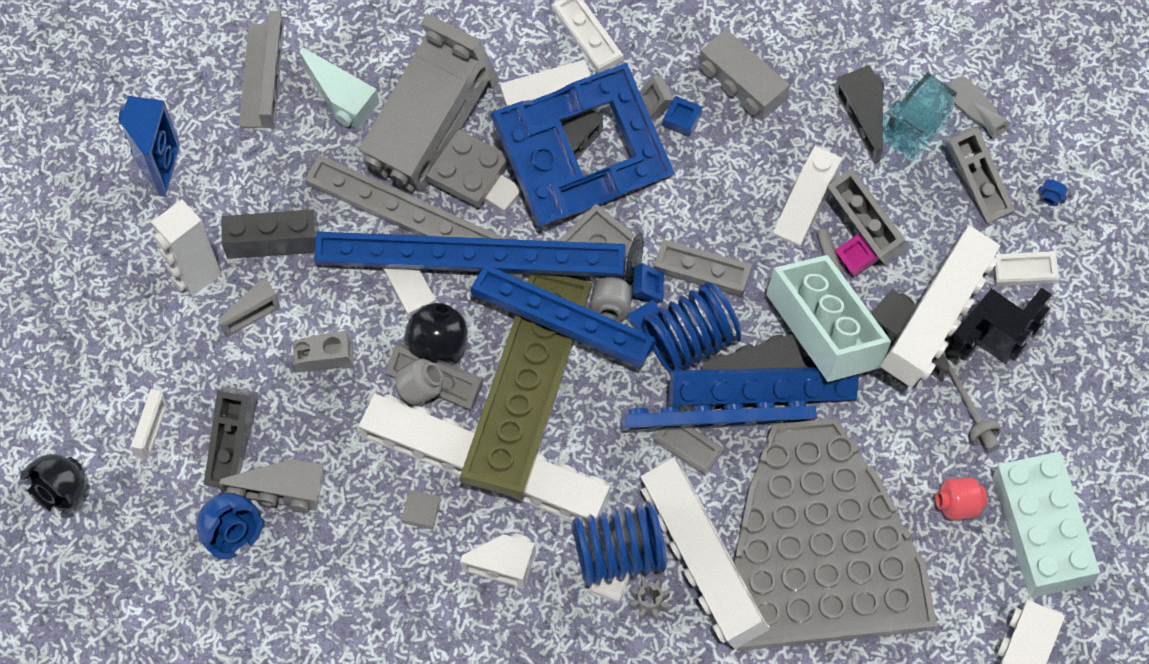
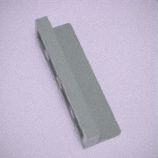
(262, 73)

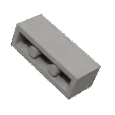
(743, 75)
(869, 216)

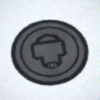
(634, 257)

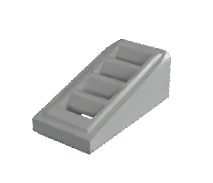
(253, 306)

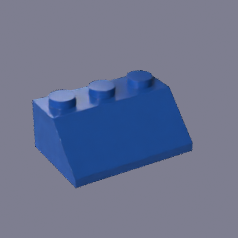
(151, 139)

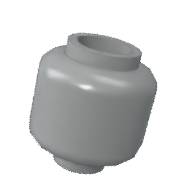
(612, 298)
(419, 381)

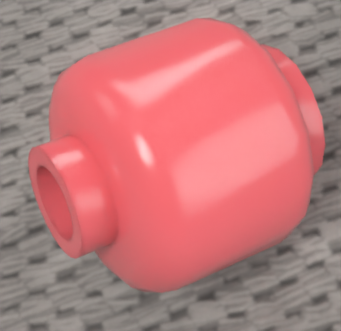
(961, 498)

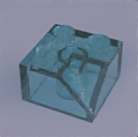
(919, 116)

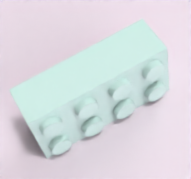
(828, 318)
(1045, 524)

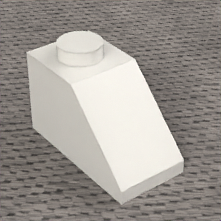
(502, 560)

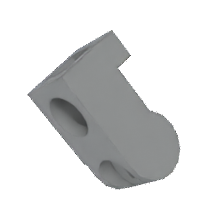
(323, 352)

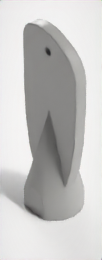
(978, 107)

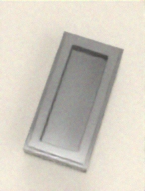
(690, 447)

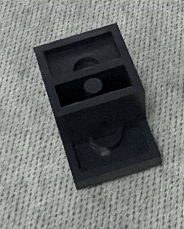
(999, 327)

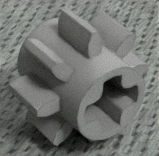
(655, 594)

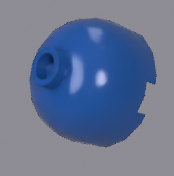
(228, 524)

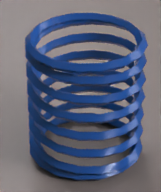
(718, 322)
(654, 552)

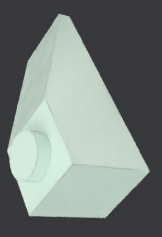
(345, 95)

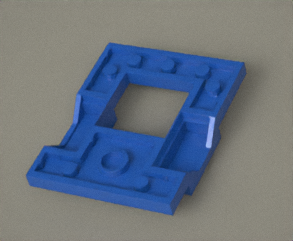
(544, 157)

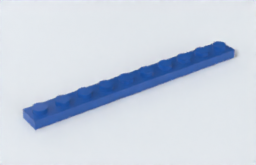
(470, 254)

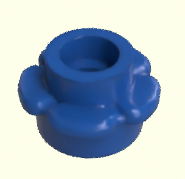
(1053, 192)

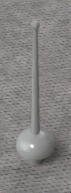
(985, 430)

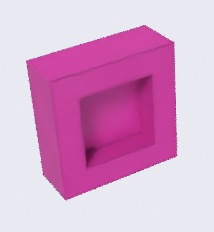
(857, 254)

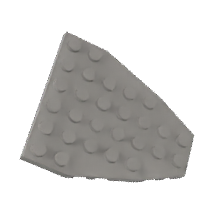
(827, 544)

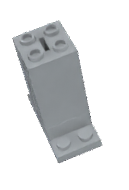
(428, 104)

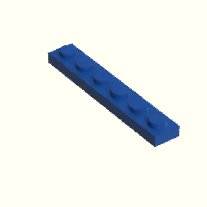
(563, 316)
(758, 386)
(706, 417)

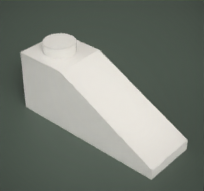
(808, 196)

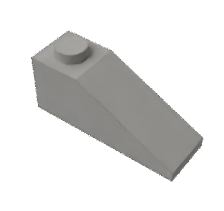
(979, 173)

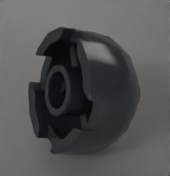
(436, 332)
(55, 482)

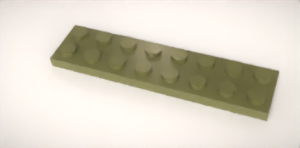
(521, 397)

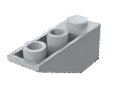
(283, 483)

